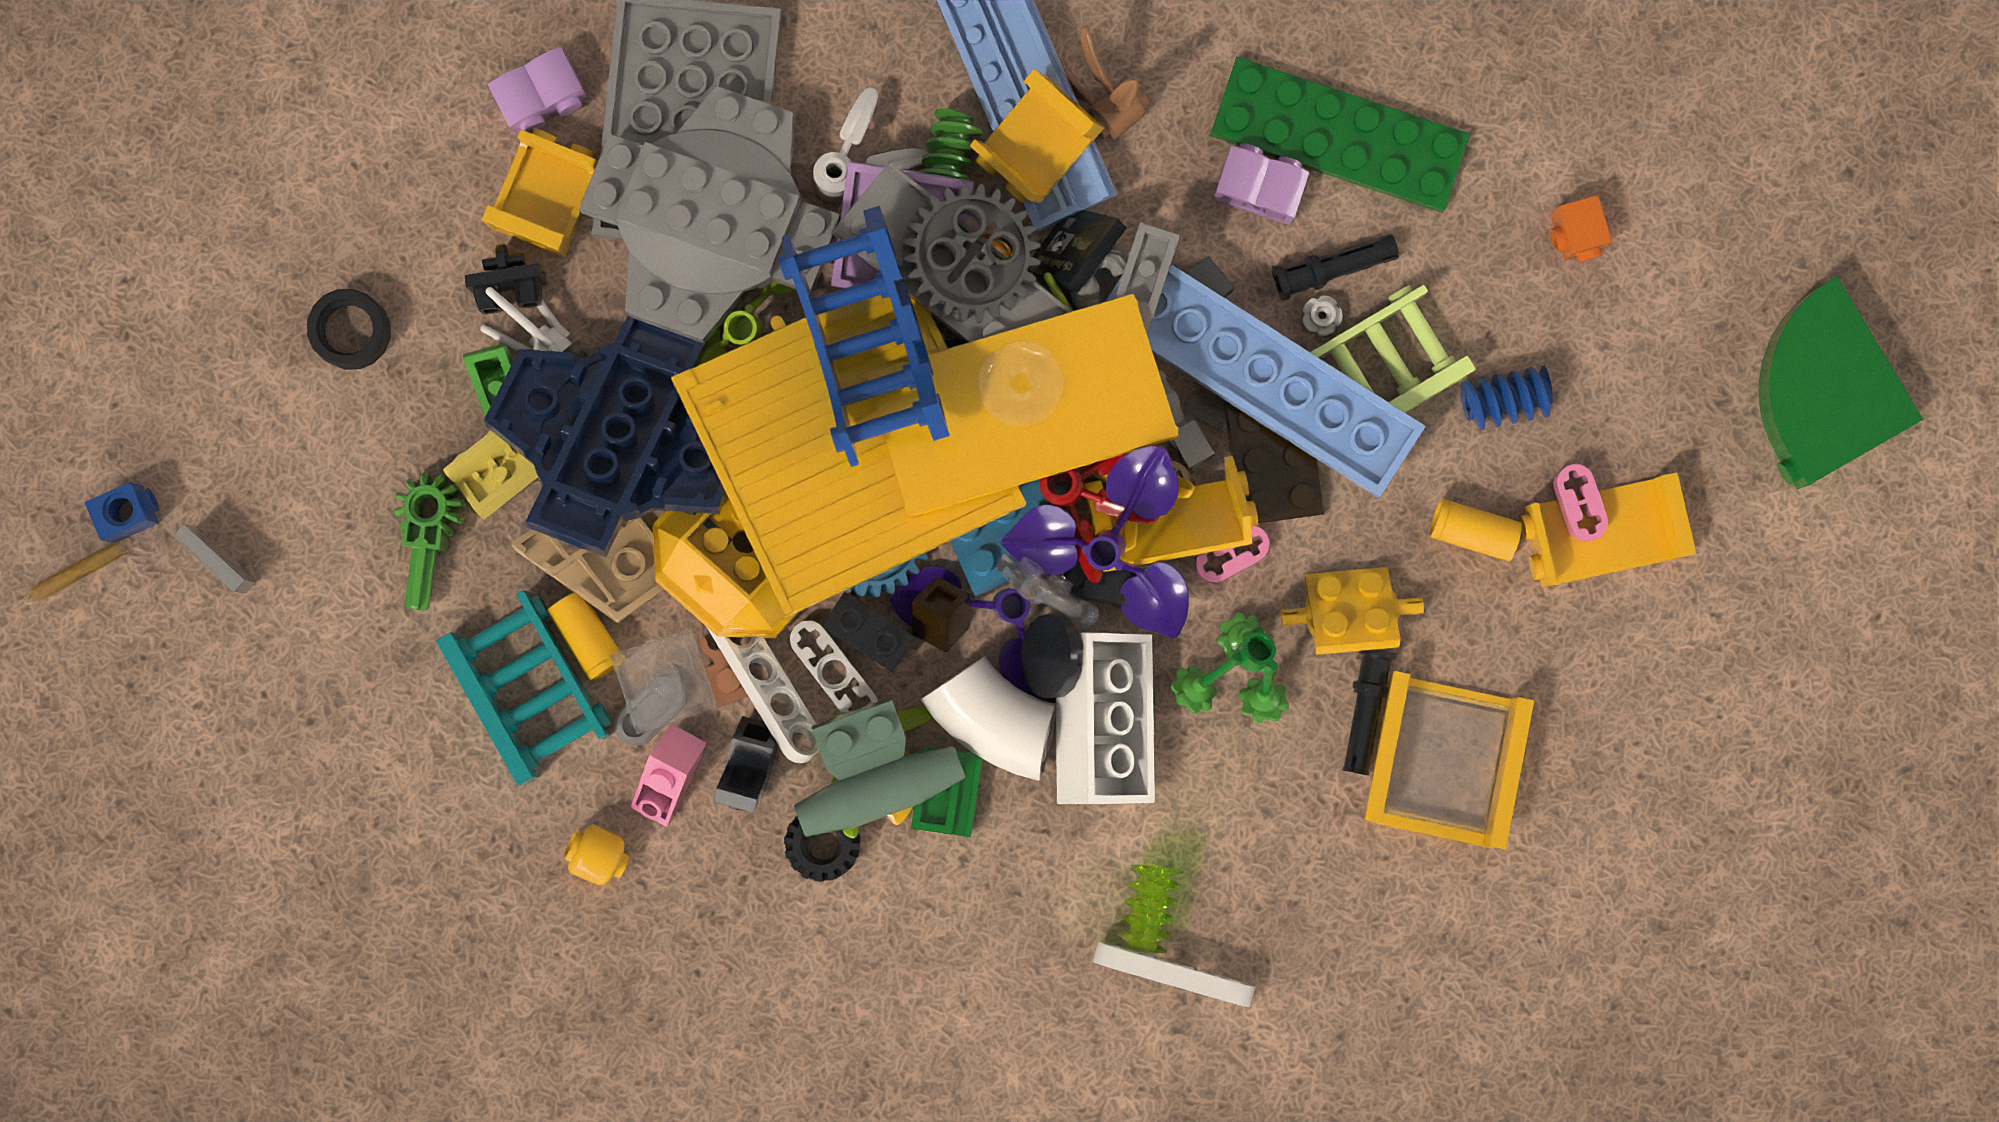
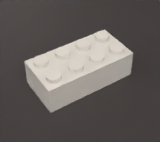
(1108, 724)

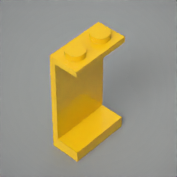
(1205, 522)
(1643, 528)

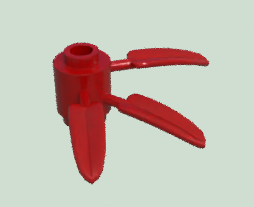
(1102, 503)

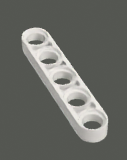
(763, 691)

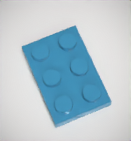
(982, 548)

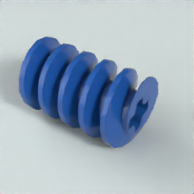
(1507, 396)

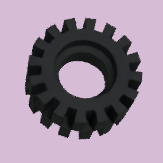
(816, 868)

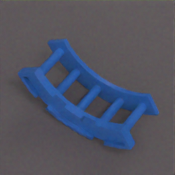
(904, 329)

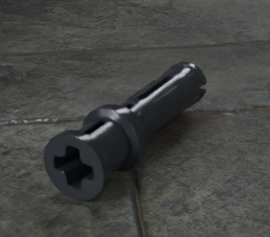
(1316, 270)
(1370, 690)

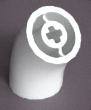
(995, 719)

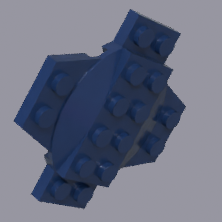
(607, 435)

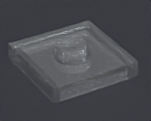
(664, 681)

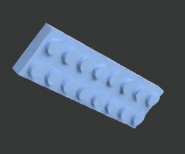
(1279, 383)

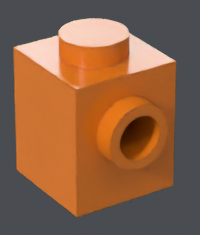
(1580, 230)

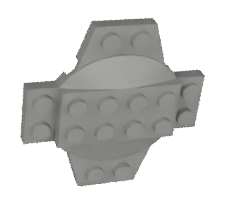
(706, 212)

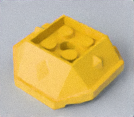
(713, 578)

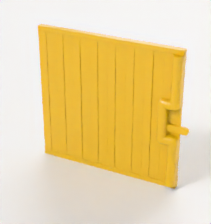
(799, 500)

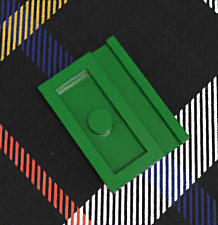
(954, 807)

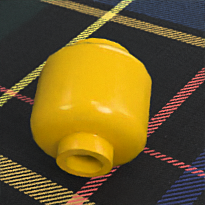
(596, 854)

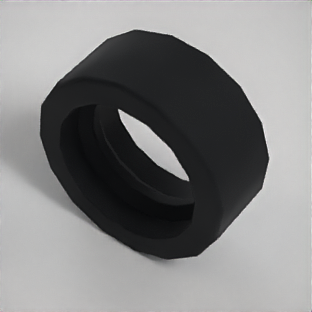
(326, 306)

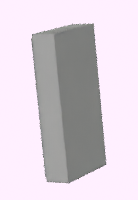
(214, 559)

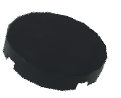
(1051, 656)

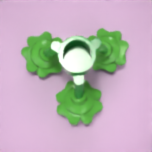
(1253, 650)

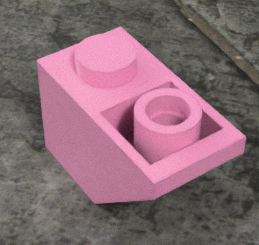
(668, 774)

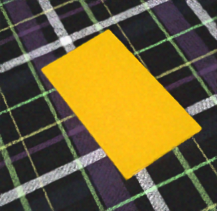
(1107, 409)

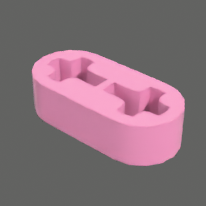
(1571, 506)
(1236, 563)

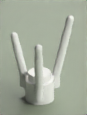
(542, 338)

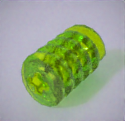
(1150, 906)

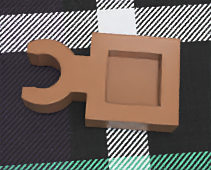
(721, 677)

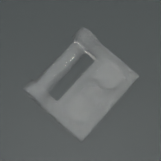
(1050, 589)

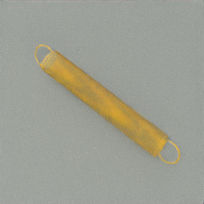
(80, 563)

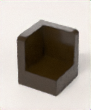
(941, 614)

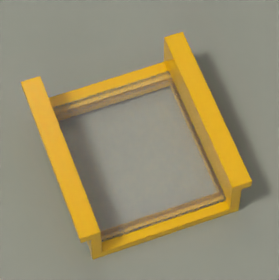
(1448, 762)

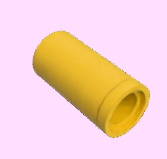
(1475, 529)
(584, 635)

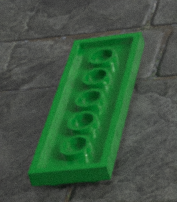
(1340, 134)

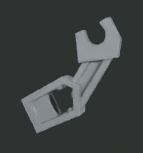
(1191, 445)

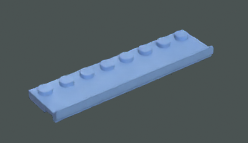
(1000, 49)

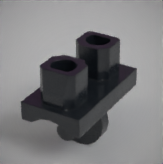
(525, 279)

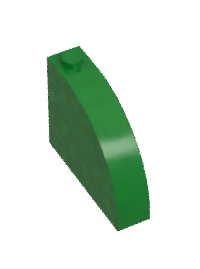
(1828, 388)

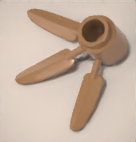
(1119, 106)

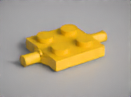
(1351, 610)

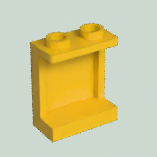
(543, 192)

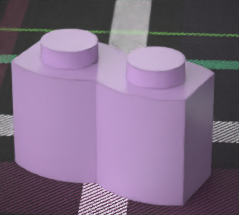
(538, 91)
(1261, 184)

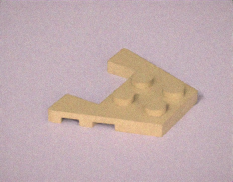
(610, 583)

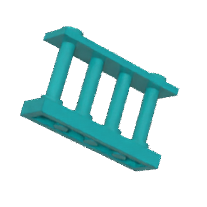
(503, 723)

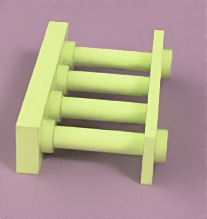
(1410, 389)

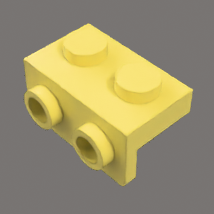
(490, 474)

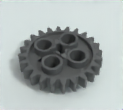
(941, 229)

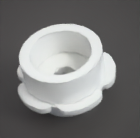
(1325, 326)

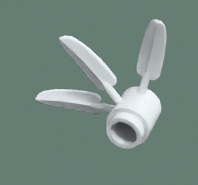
(852, 132)

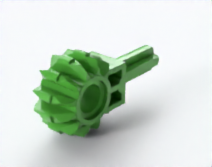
(426, 535)

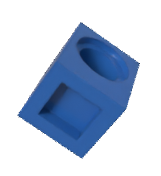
(106, 507)

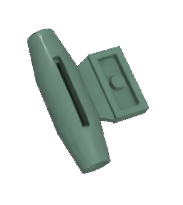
(872, 772)

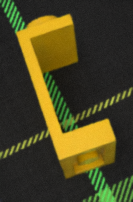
(1038, 140)

